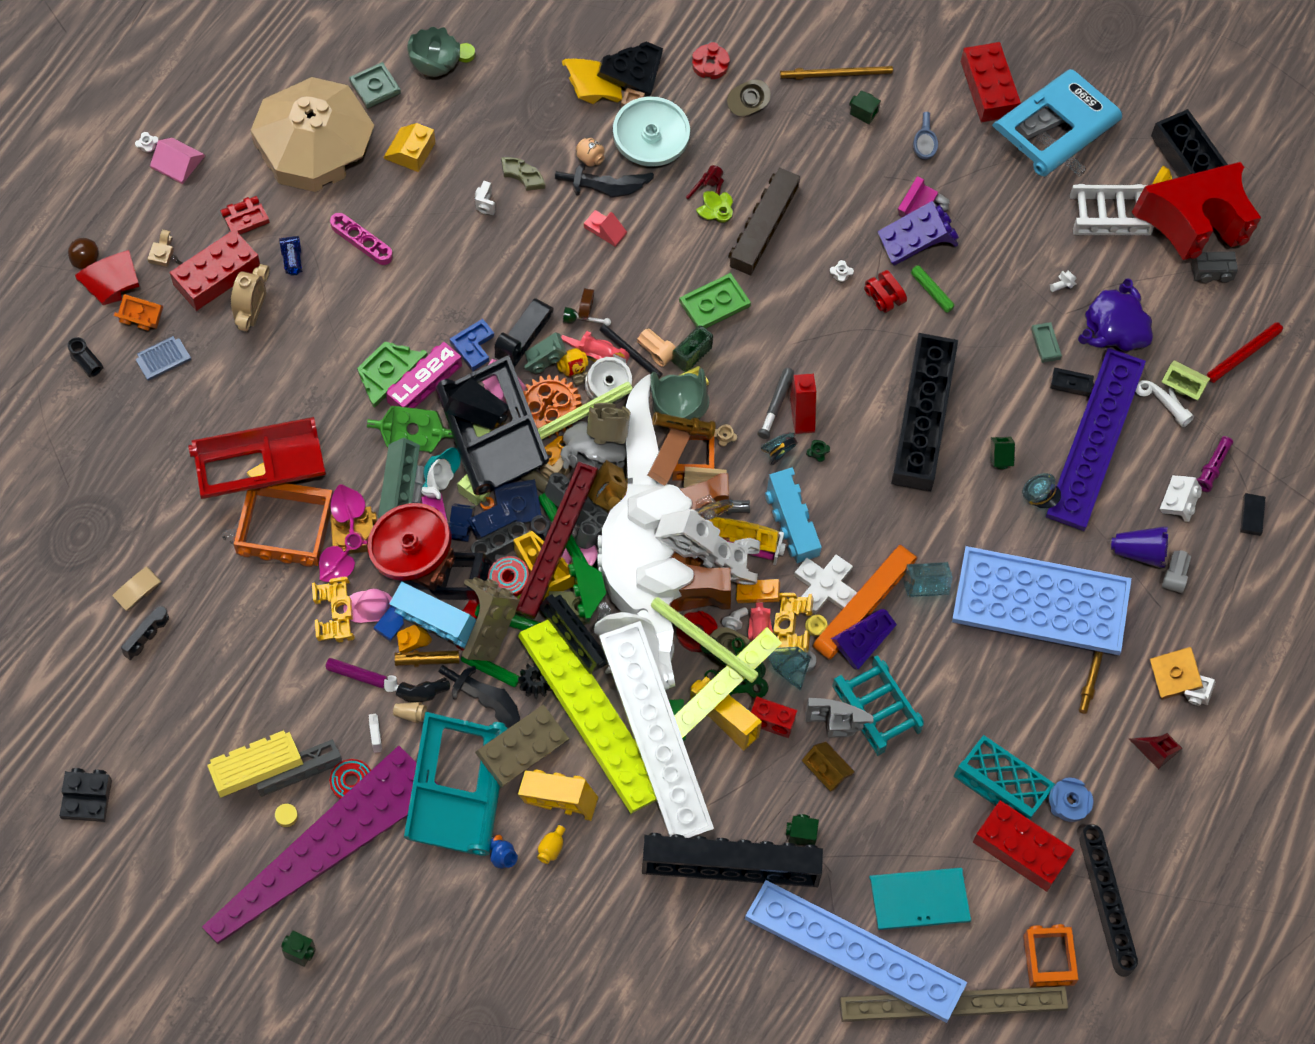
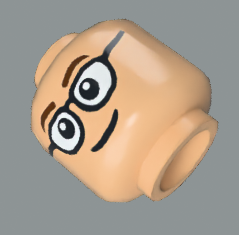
(590, 152)

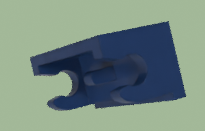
(492, 520)

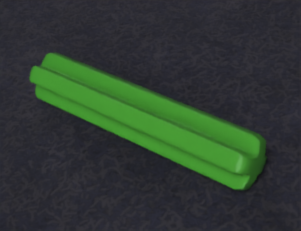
(932, 288)

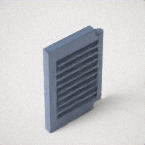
(162, 357)

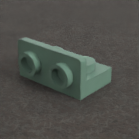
(545, 353)

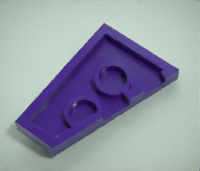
(864, 637)

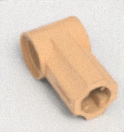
(659, 349)

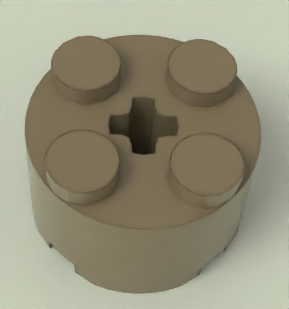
(608, 423)

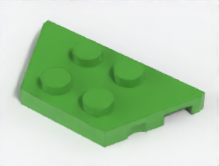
(386, 368)

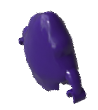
(1118, 320)

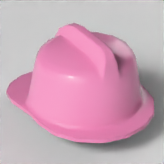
(369, 605)

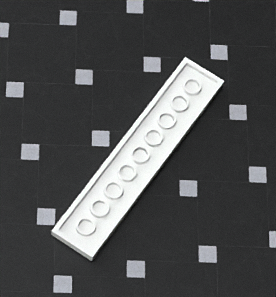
(656, 731)

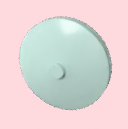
(651, 131)

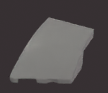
(841, 717)

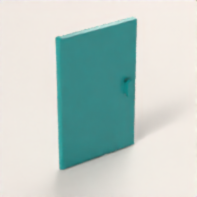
(922, 895)

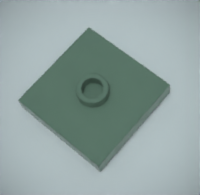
(374, 85)

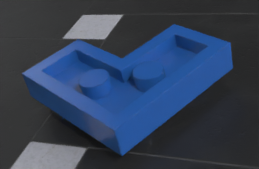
(468, 344)

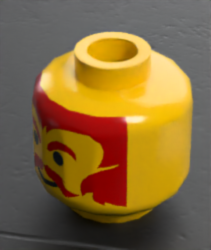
(573, 362)

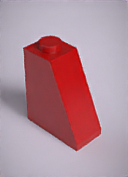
(803, 403)

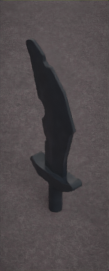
(605, 184)
(489, 696)

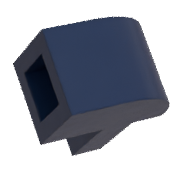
(458, 522)

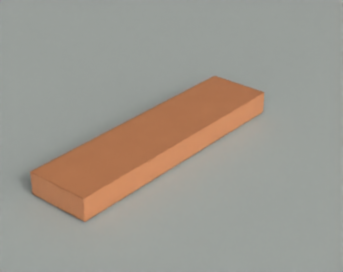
(668, 455)

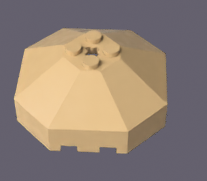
(315, 149)

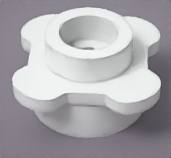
(149, 146)
(841, 276)

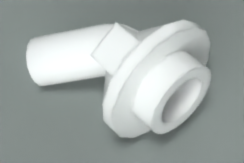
(1067, 279)
(733, 620)

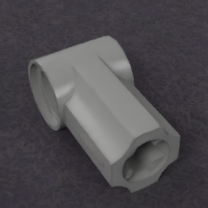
(1175, 576)

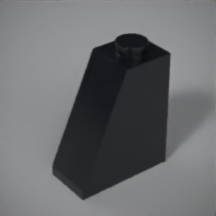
(477, 405)

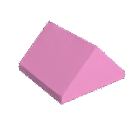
(175, 159)

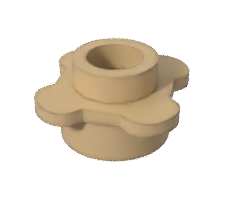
(725, 429)

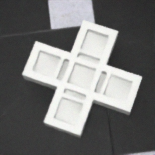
(827, 582)

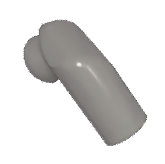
(943, 201)

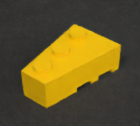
(527, 549)

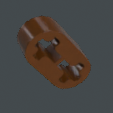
(586, 303)

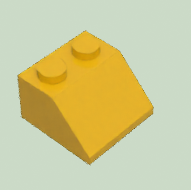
(411, 146)

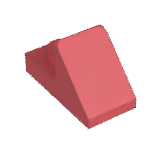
(606, 227)

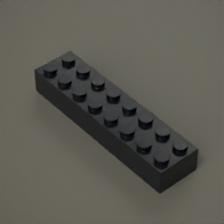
(924, 412)
(732, 860)

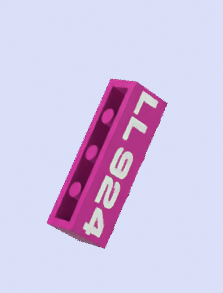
(423, 379)

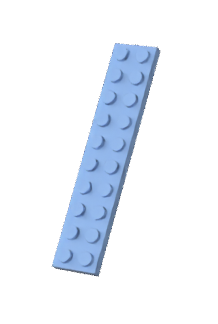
(856, 951)

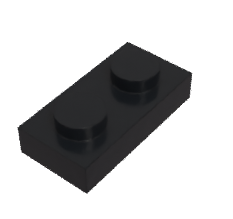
(1072, 381)

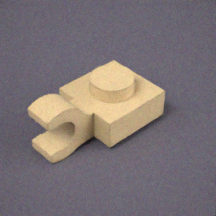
(161, 252)

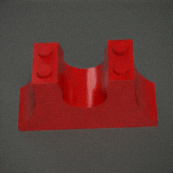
(1194, 204)

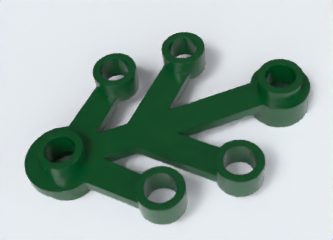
(744, 688)

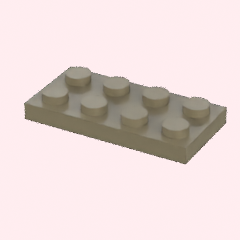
(522, 745)

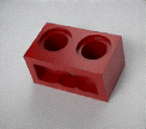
(774, 716)

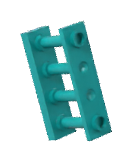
(879, 740)

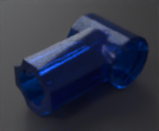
(291, 251)

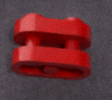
(885, 291)

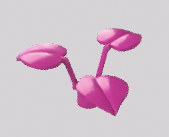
(345, 506)

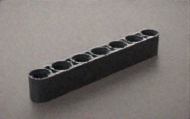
(1106, 909)

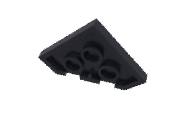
(633, 67)

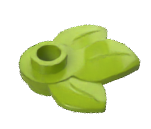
(714, 205)

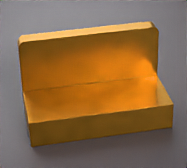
(827, 765)

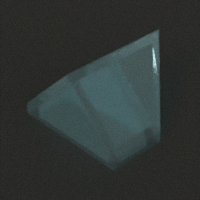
(791, 664)

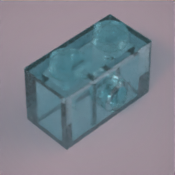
(928, 579)

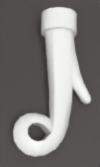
(1170, 401)

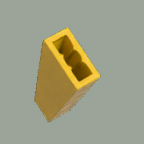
(732, 718)

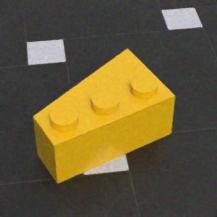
(558, 792)

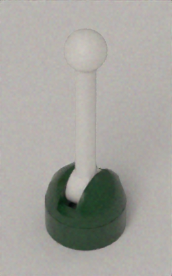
(571, 316)

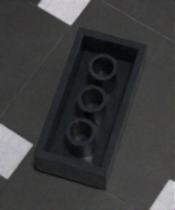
(1186, 144)

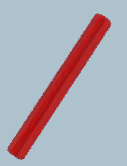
(1244, 352)

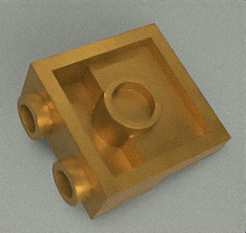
(361, 524)

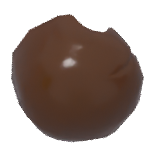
(83, 252)

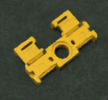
(337, 595)
(788, 609)

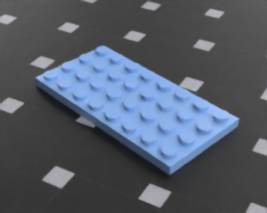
(1042, 600)

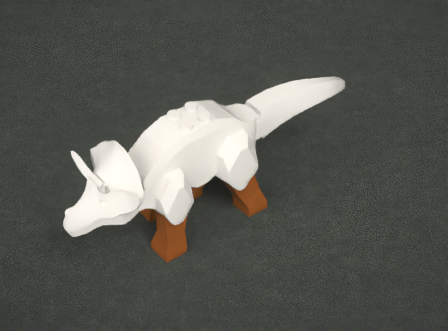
(639, 565)

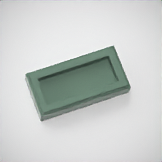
(1046, 342)

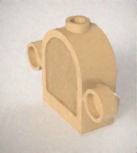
(248, 296)

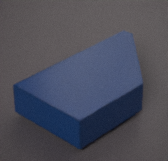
(389, 624)

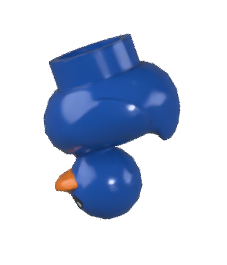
(502, 853)

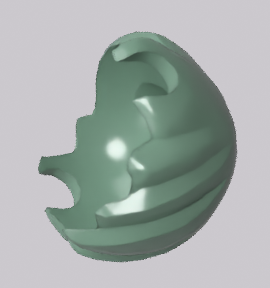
(433, 51)

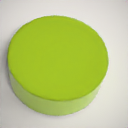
(467, 52)

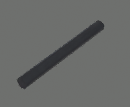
(633, 353)

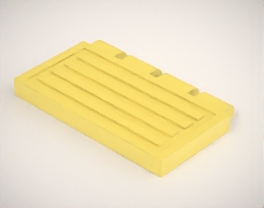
(254, 764)

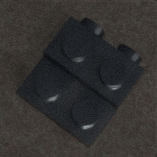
(85, 795)

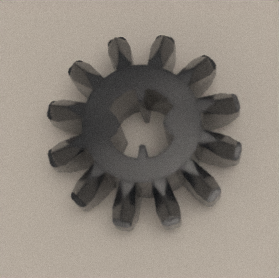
(531, 687)

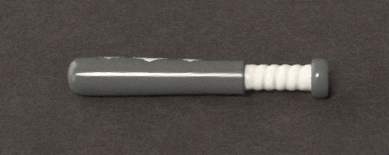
(778, 397)

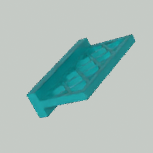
(995, 790)

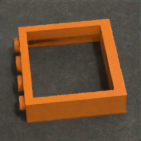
(287, 492)

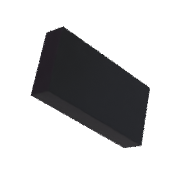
(1252, 514)

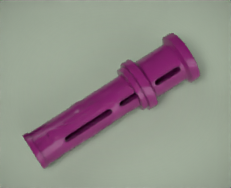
(1211, 470)

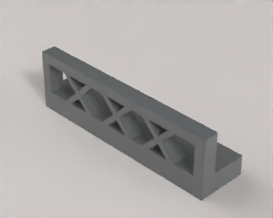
(308, 769)

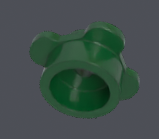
(818, 445)

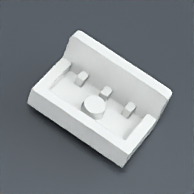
(1181, 497)

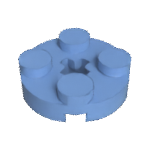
(1062, 808)

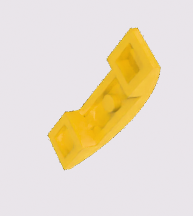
(740, 530)

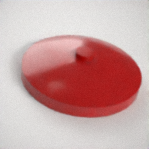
(409, 541)

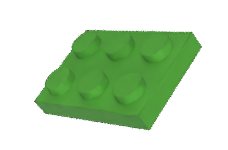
(715, 301)

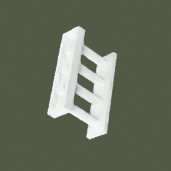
(1103, 224)

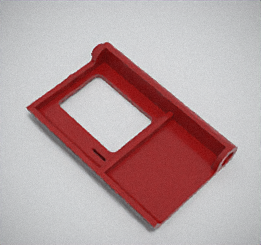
(288, 452)

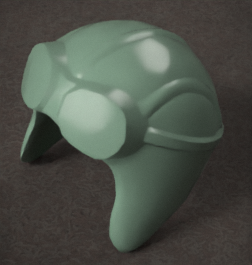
(680, 395)

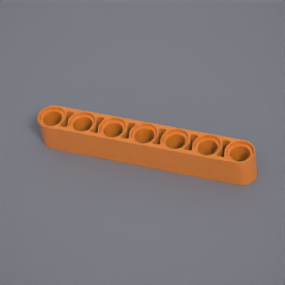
(866, 599)

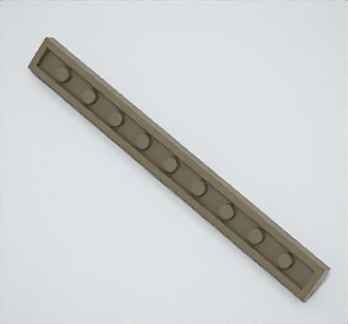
(970, 1003)

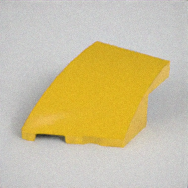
(587, 83)

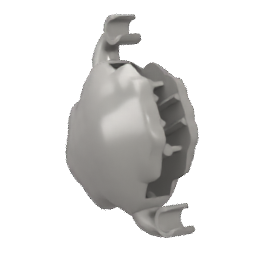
(583, 449)

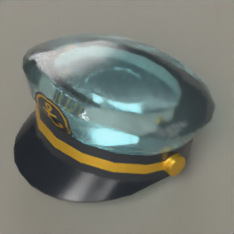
(779, 446)
(1042, 491)

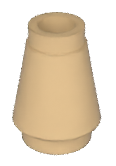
(410, 711)

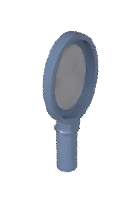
(925, 141)

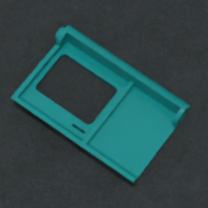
(446, 814)

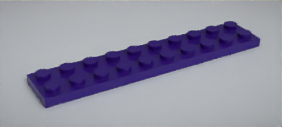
(1096, 438)

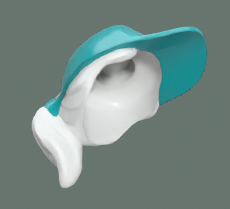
(439, 472)

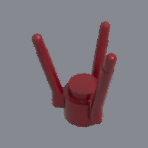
(711, 178)

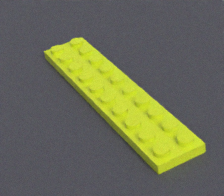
(591, 714)

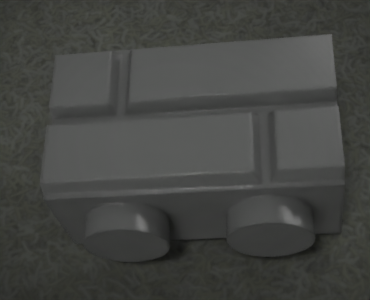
(1215, 266)

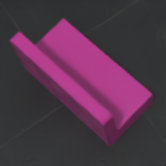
(916, 197)

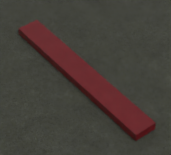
(556, 540)

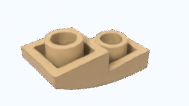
(136, 588)

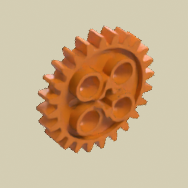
(536, 400)

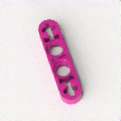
(359, 240)

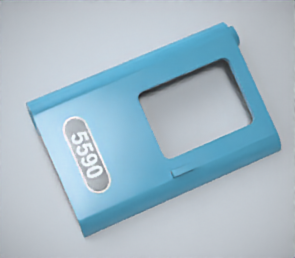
(1077, 104)

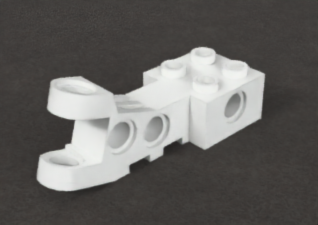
(696, 537)

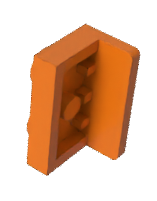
(139, 311)

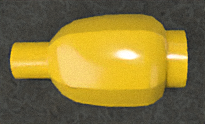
(551, 845)

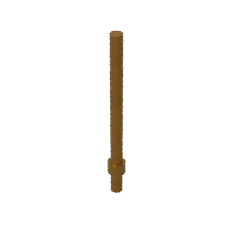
(799, 73)
(1088, 691)

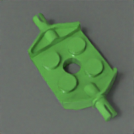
(396, 422)

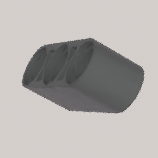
(503, 535)

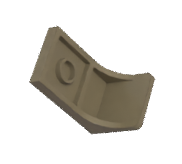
(493, 621)

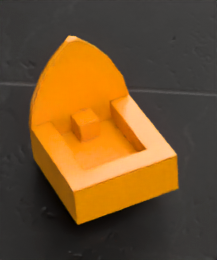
(412, 638)

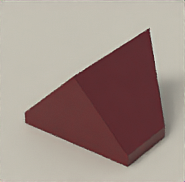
(1157, 748)

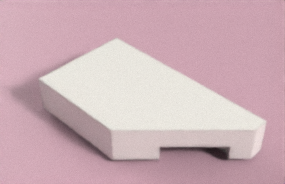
(375, 733)

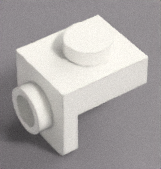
(482, 198)
(1201, 695)

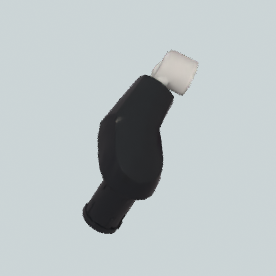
(420, 693)

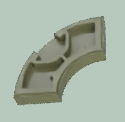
(525, 173)

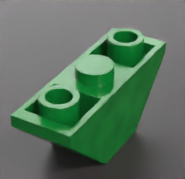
(588, 587)

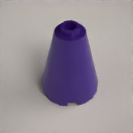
(1143, 545)

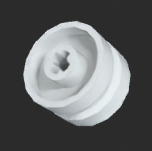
(606, 368)

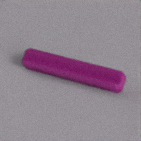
(355, 672)

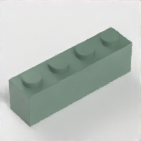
(399, 475)

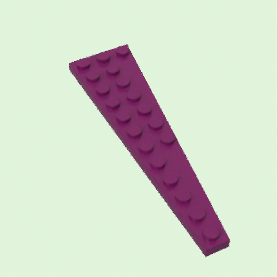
(350, 823)

